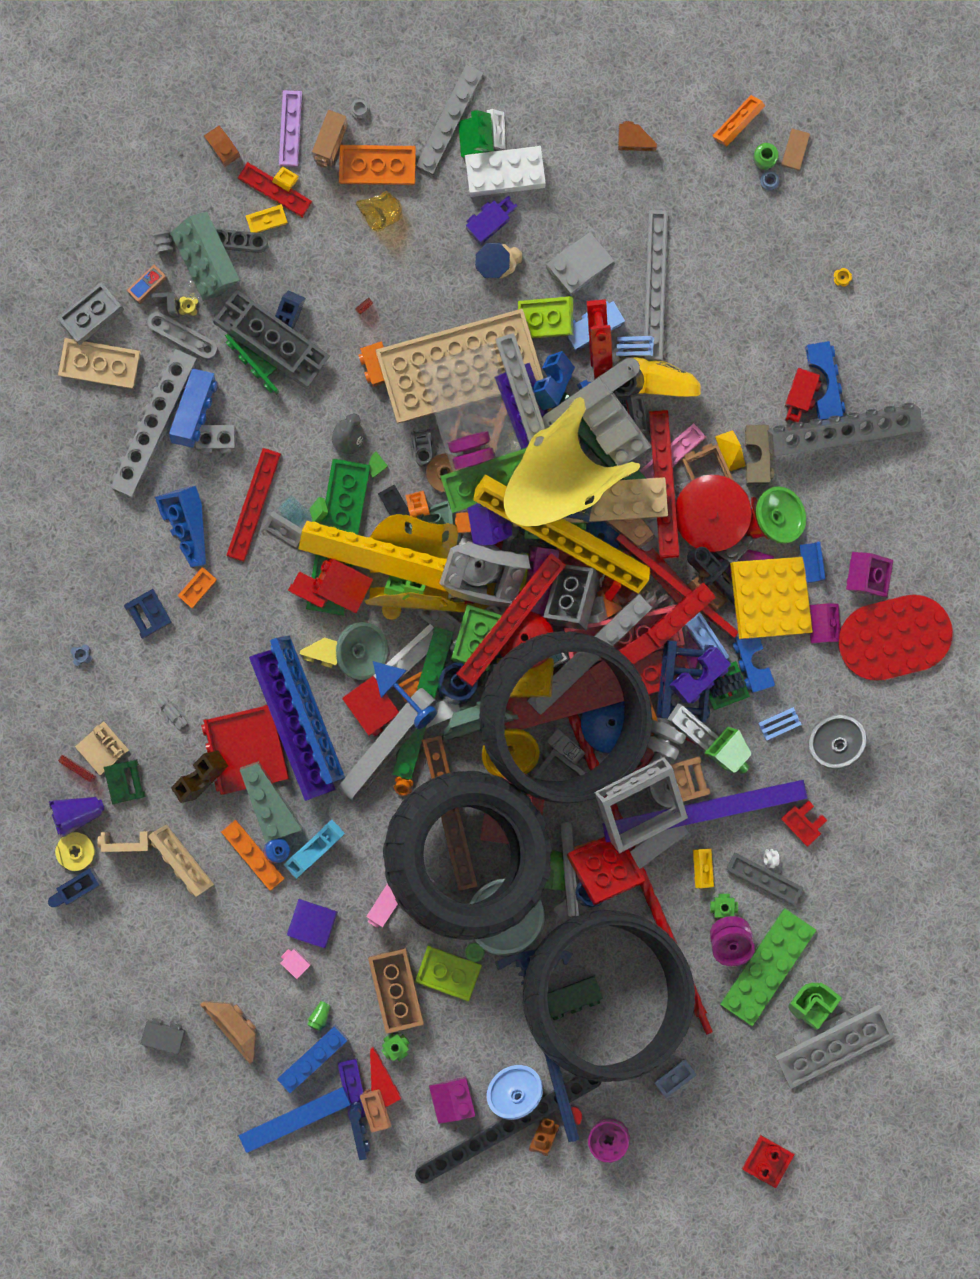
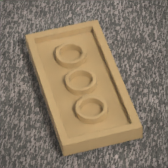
(99, 363)
(180, 860)

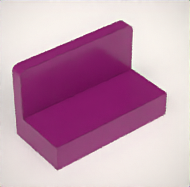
(825, 623)

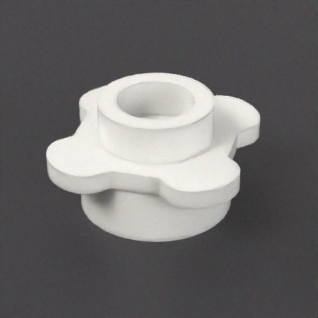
(771, 858)

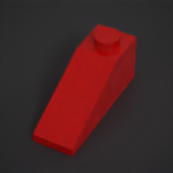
(382, 1080)

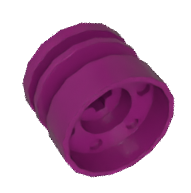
(606, 1151)

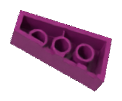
(537, 555)

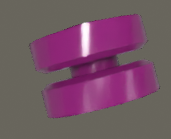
(472, 453)
(732, 941)

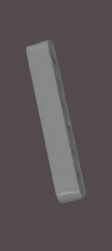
(384, 747)

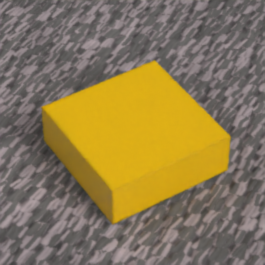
(285, 178)

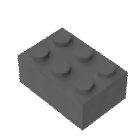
(572, 597)

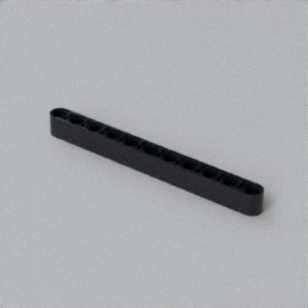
(502, 1134)

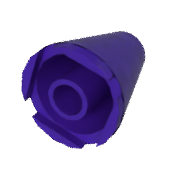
(74, 813)

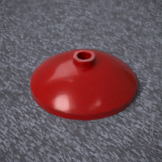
(532, 626)

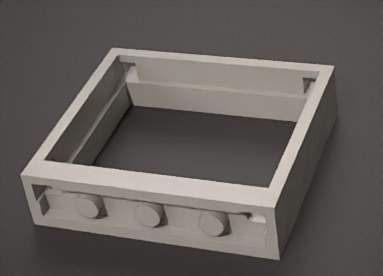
(631, 784)

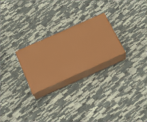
(795, 149)

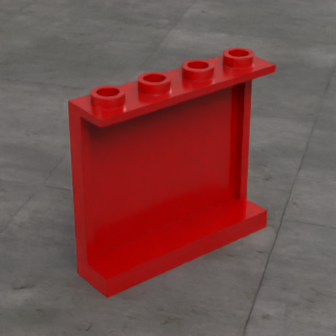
(244, 740)

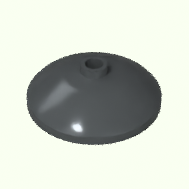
(833, 733)

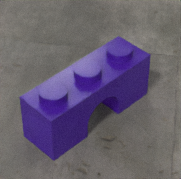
(713, 665)

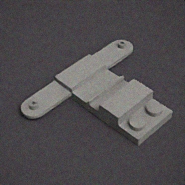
(606, 415)

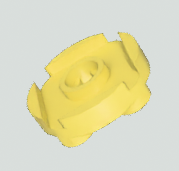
(69, 860)

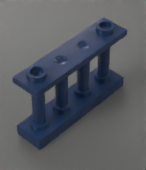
(668, 670)

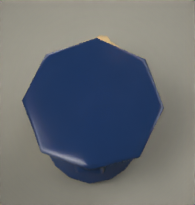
(497, 260)

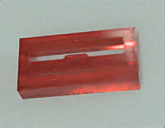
(87, 775)

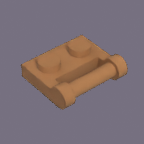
(684, 779)

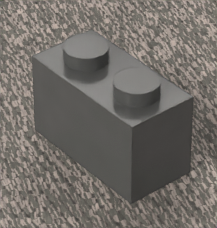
(163, 1036)

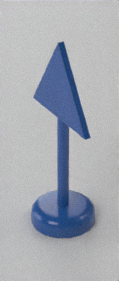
(387, 677)

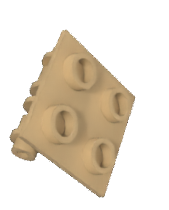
(101, 747)

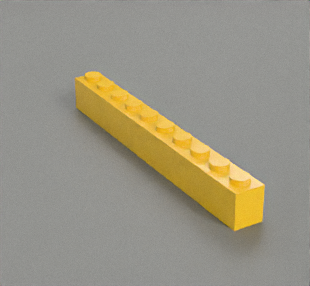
(572, 540)

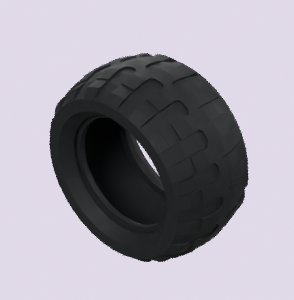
(528, 851)

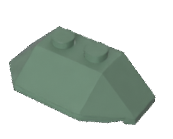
(467, 722)

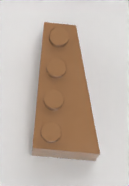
(633, 530)

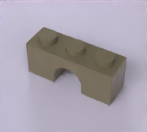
(760, 471)

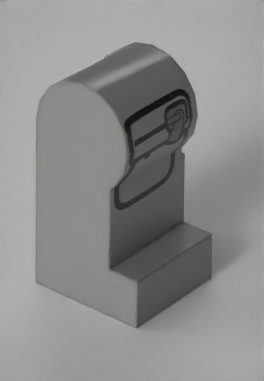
(566, 747)

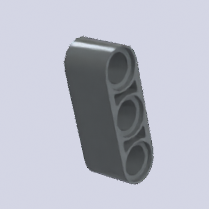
(249, 238)

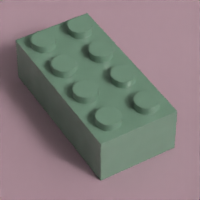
(204, 256)

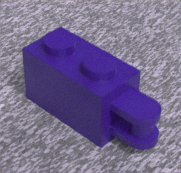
(490, 219)

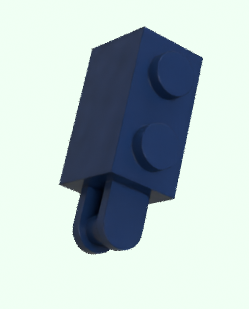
(75, 888)

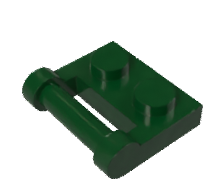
(118, 783)

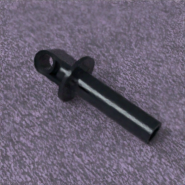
(712, 571)

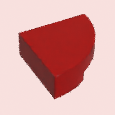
(609, 595)

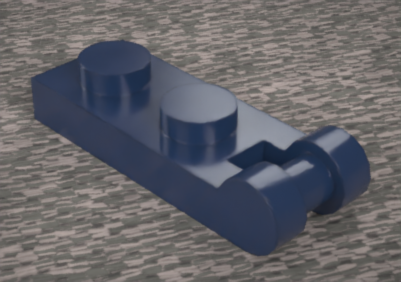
(359, 1131)

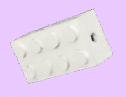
(505, 171)

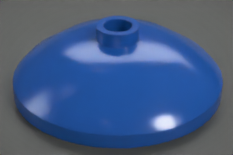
(598, 731)

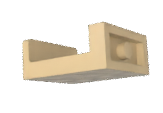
(105, 845)

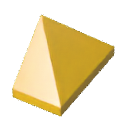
(731, 450)

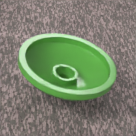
(788, 514)

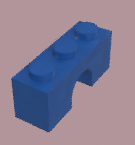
(550, 389)
(756, 678)

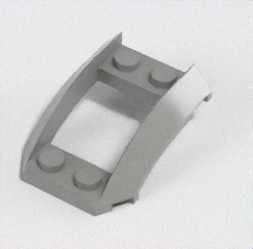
(510, 582)

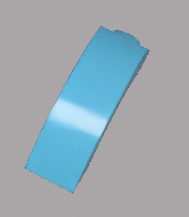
(314, 849)

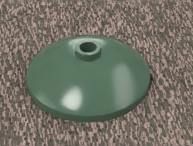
(370, 647)

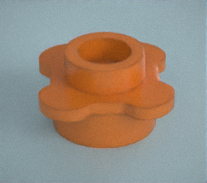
(403, 786)

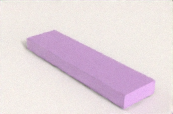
(290, 128)

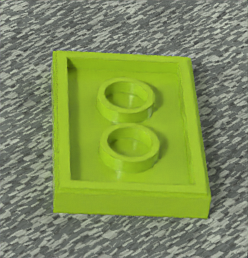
(548, 316)
(448, 973)

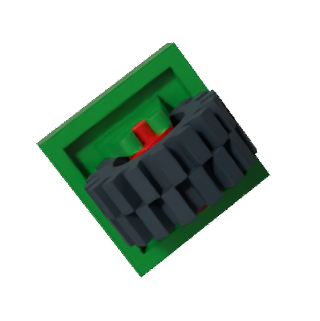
(728, 688)

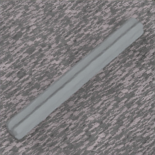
(569, 872)

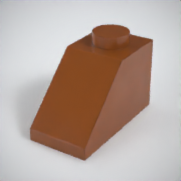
(634, 138)
(222, 146)

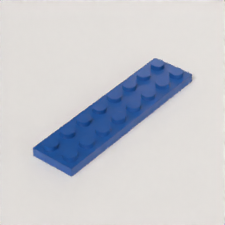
(307, 708)

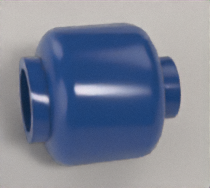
(270, 852)

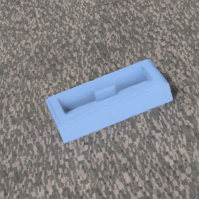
(621, 346)
(765, 730)

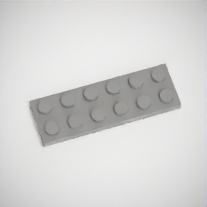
(834, 1046)

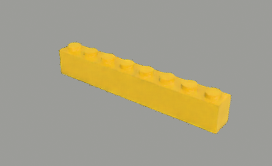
(372, 554)

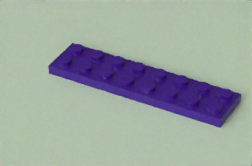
(288, 726)

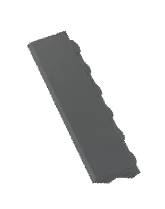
(271, 339)

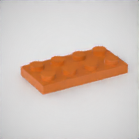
(377, 165)

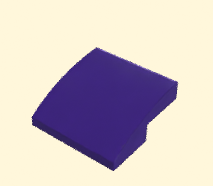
(312, 923)

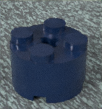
(448, 690)

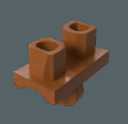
(544, 1137)

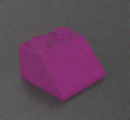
(869, 574)
(452, 1100)

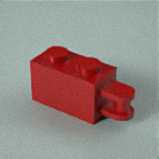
(801, 393)

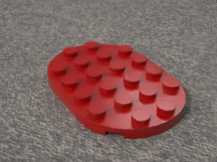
(895, 637)

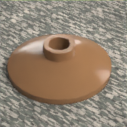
(434, 469)

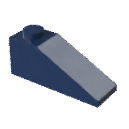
(290, 308)

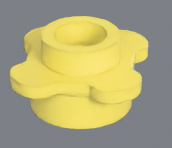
(188, 301)

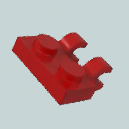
(801, 826)

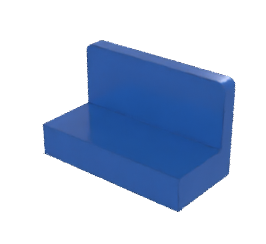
(812, 561)

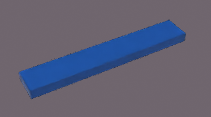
(294, 1119)

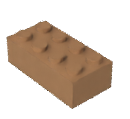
(396, 990)

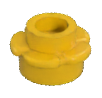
(847, 277)

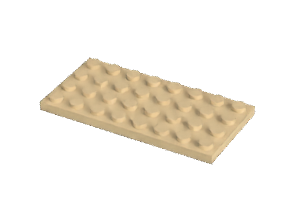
(401, 360)

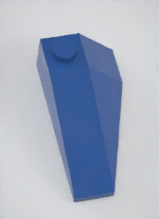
(184, 513)

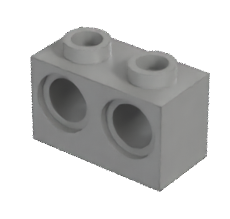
(216, 433)

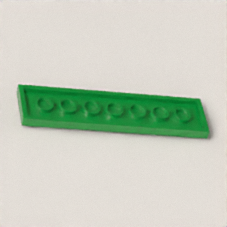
(345, 507)

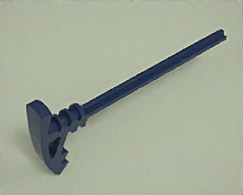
(522, 960)

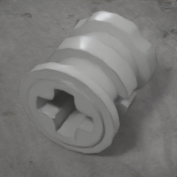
(163, 241)

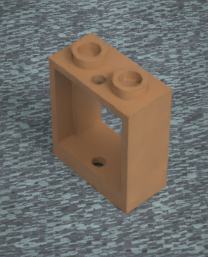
(329, 138)
(706, 450)

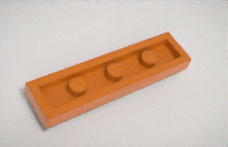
(252, 855)

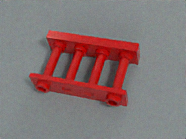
(599, 337)

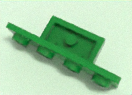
(260, 367)

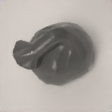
(348, 434)

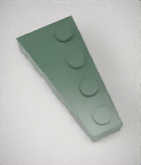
(271, 809)

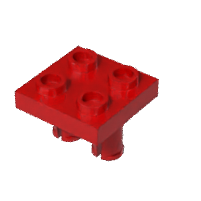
(768, 1161)

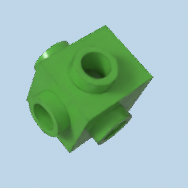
(715, 906)
(392, 1039)

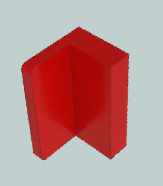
(303, 588)

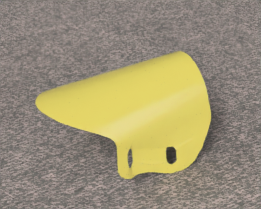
(558, 475)

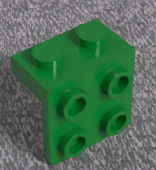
(476, 134)

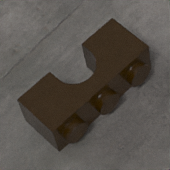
(206, 771)

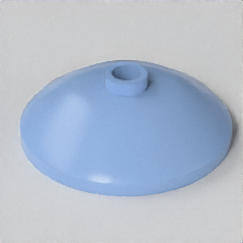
(508, 1086)

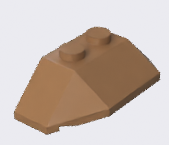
(234, 1026)

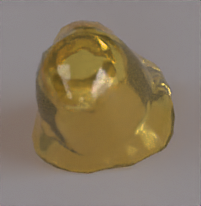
(380, 210)

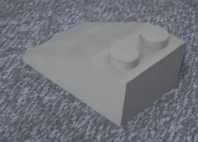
(579, 264)

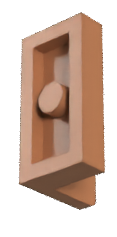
(375, 1110)

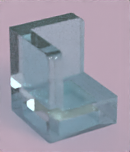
(293, 510)

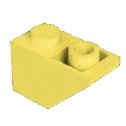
(322, 650)

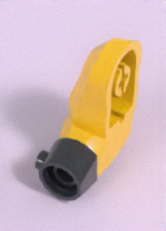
(660, 379)

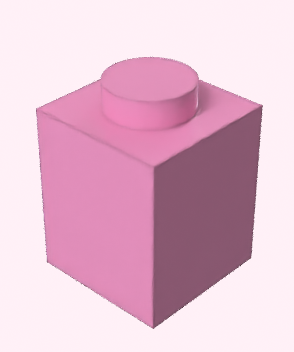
(294, 962)

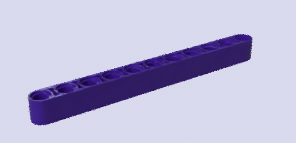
(724, 806)

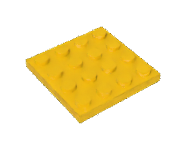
(771, 597)

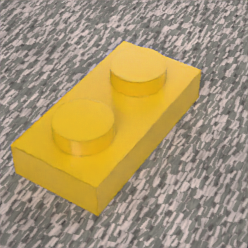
(266, 219)
(703, 868)

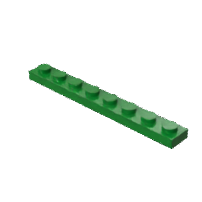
(429, 682)

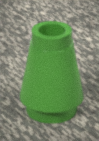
(319, 1016)

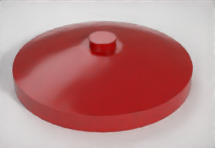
(713, 512)

